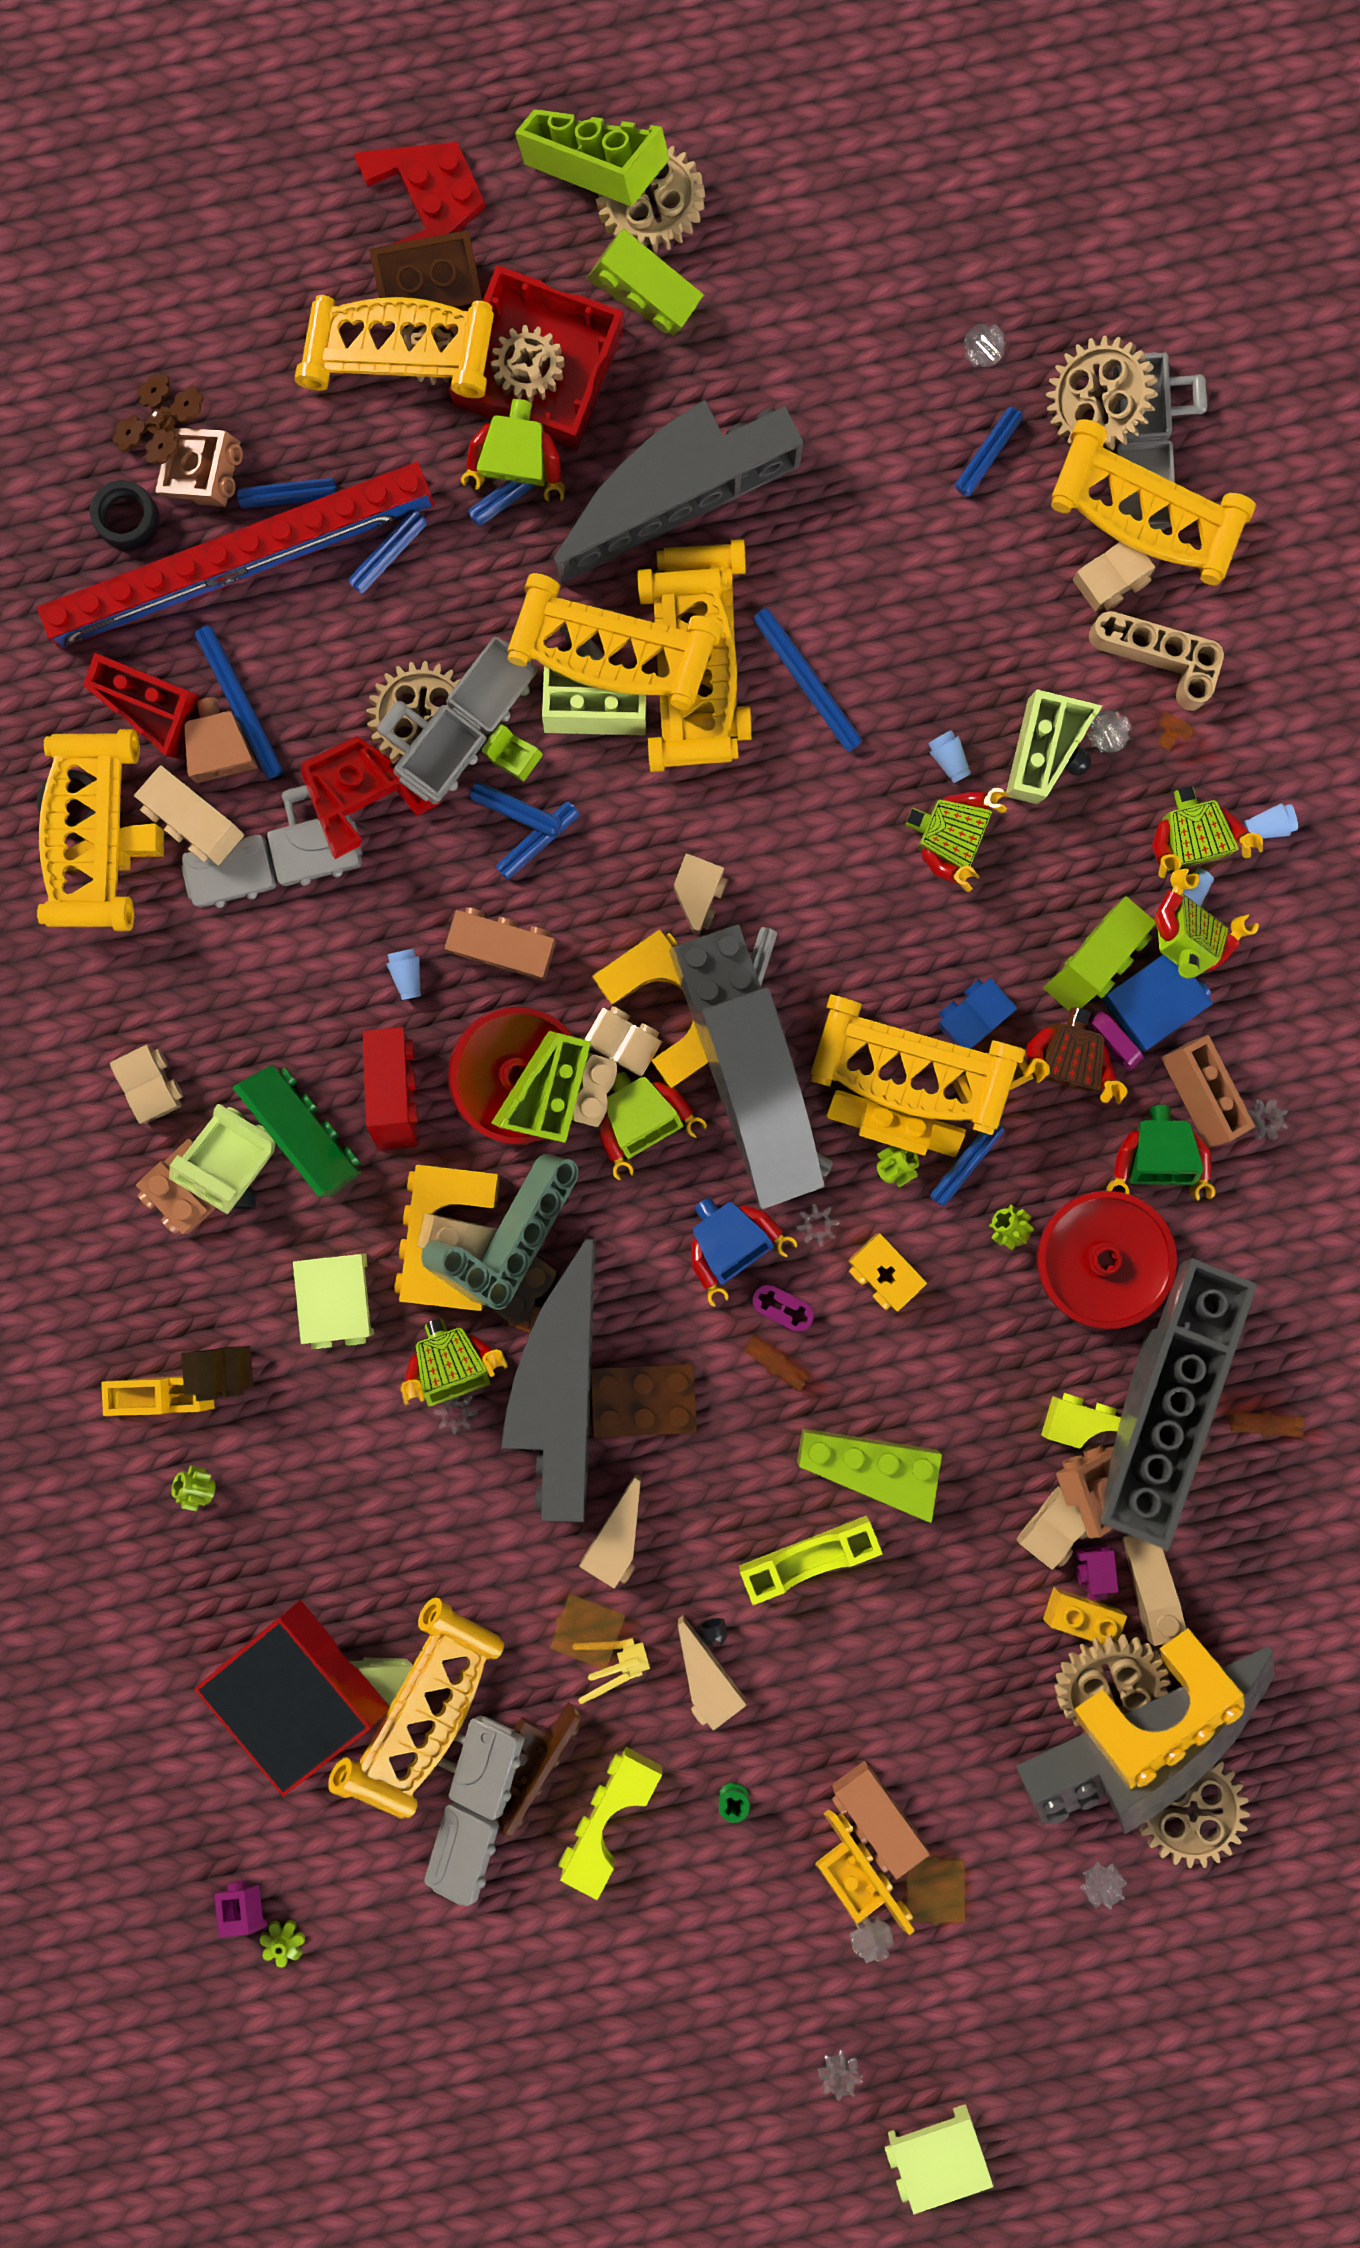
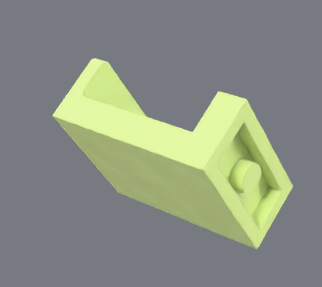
(223, 1159)
(332, 1300)
(939, 2162)

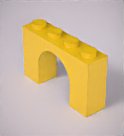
(648, 964)
(432, 1191)
(1141, 1753)

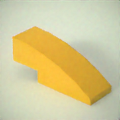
(134, 841)
(149, 1397)

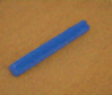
(807, 679)
(239, 702)

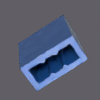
(1156, 1002)

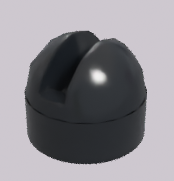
(1079, 762)
(246, 1201)
(712, 1631)

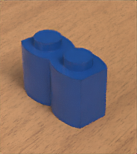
(976, 1015)

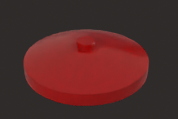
(490, 1062)
(1106, 1259)

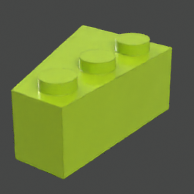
(645, 283)
(1102, 955)
(547, 1089)

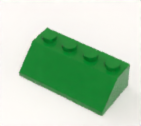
(298, 1130)

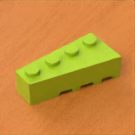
(593, 154)
(879, 1469)

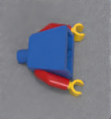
(730, 1242)

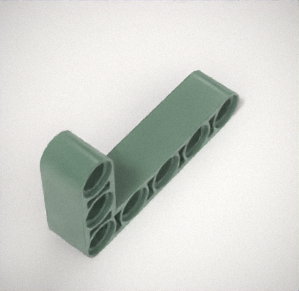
(515, 1243)

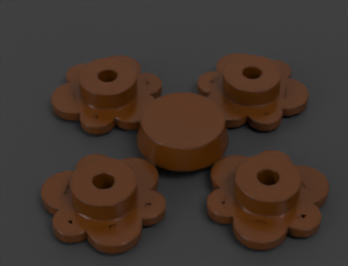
(160, 421)

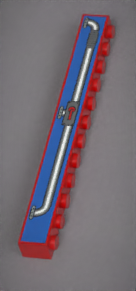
(235, 556)

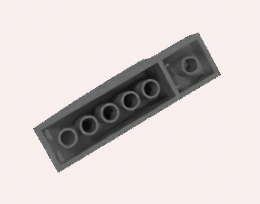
(675, 479)
(749, 1065)
(553, 1392)
(1174, 1401)
(1079, 1774)

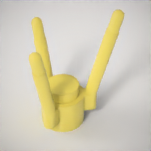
(631, 1663)

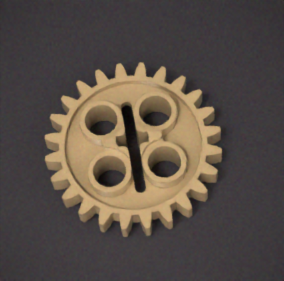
(679, 187)
(1130, 385)
(407, 683)
(1135, 1670)
(1187, 1840)

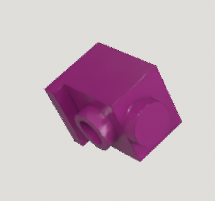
(1097, 1571)
(239, 1909)

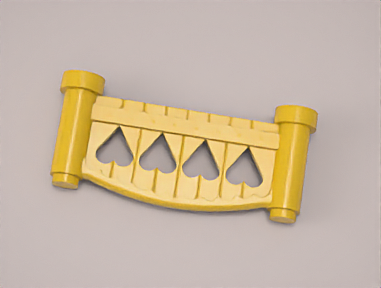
(461, 360)
(1217, 524)
(729, 558)
(546, 613)
(682, 741)
(97, 901)
(987, 1074)
(373, 1777)

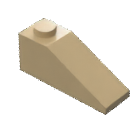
(466, 1235)
(613, 1547)
(1154, 1591)
(711, 1688)

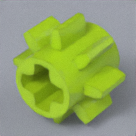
(897, 1165)
(1011, 1227)
(193, 1488)

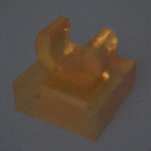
(1173, 728)

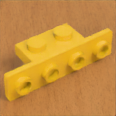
(894, 1127)
(854, 1879)

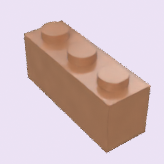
(500, 943)
(1208, 1091)
(879, 1820)

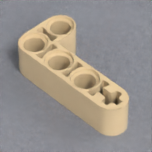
(1155, 654)

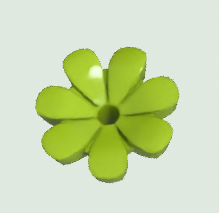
(282, 1943)

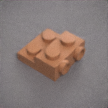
(201, 467)
(180, 1207)
(1084, 1484)

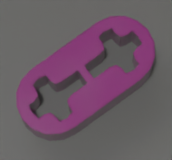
(1116, 1041)
(777, 1314)

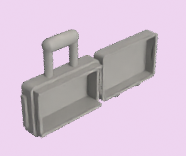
(1148, 448)
(453, 735)
(293, 856)
(479, 1797)

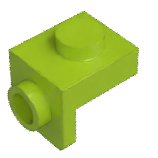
(511, 753)

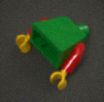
(1164, 1155)

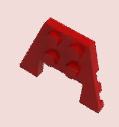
(435, 181)
(347, 781)

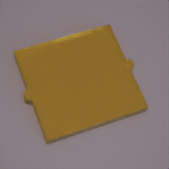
(587, 1631)
(936, 1891)

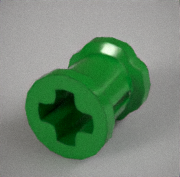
(731, 1812)

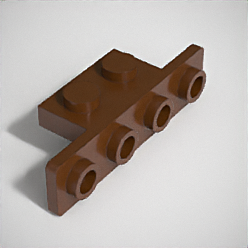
(539, 1755)

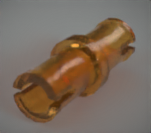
(776, 1362)
(1267, 1424)

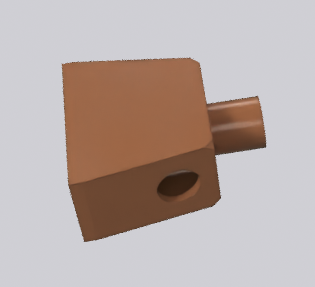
(216, 744)

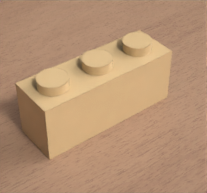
(188, 816)

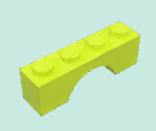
(1074, 1423)
(827, 1551)
(630, 1784)

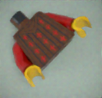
(1073, 1058)

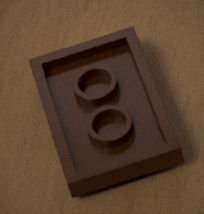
(428, 269)
(643, 1400)

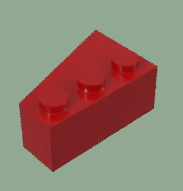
(146, 702)
(390, 1088)

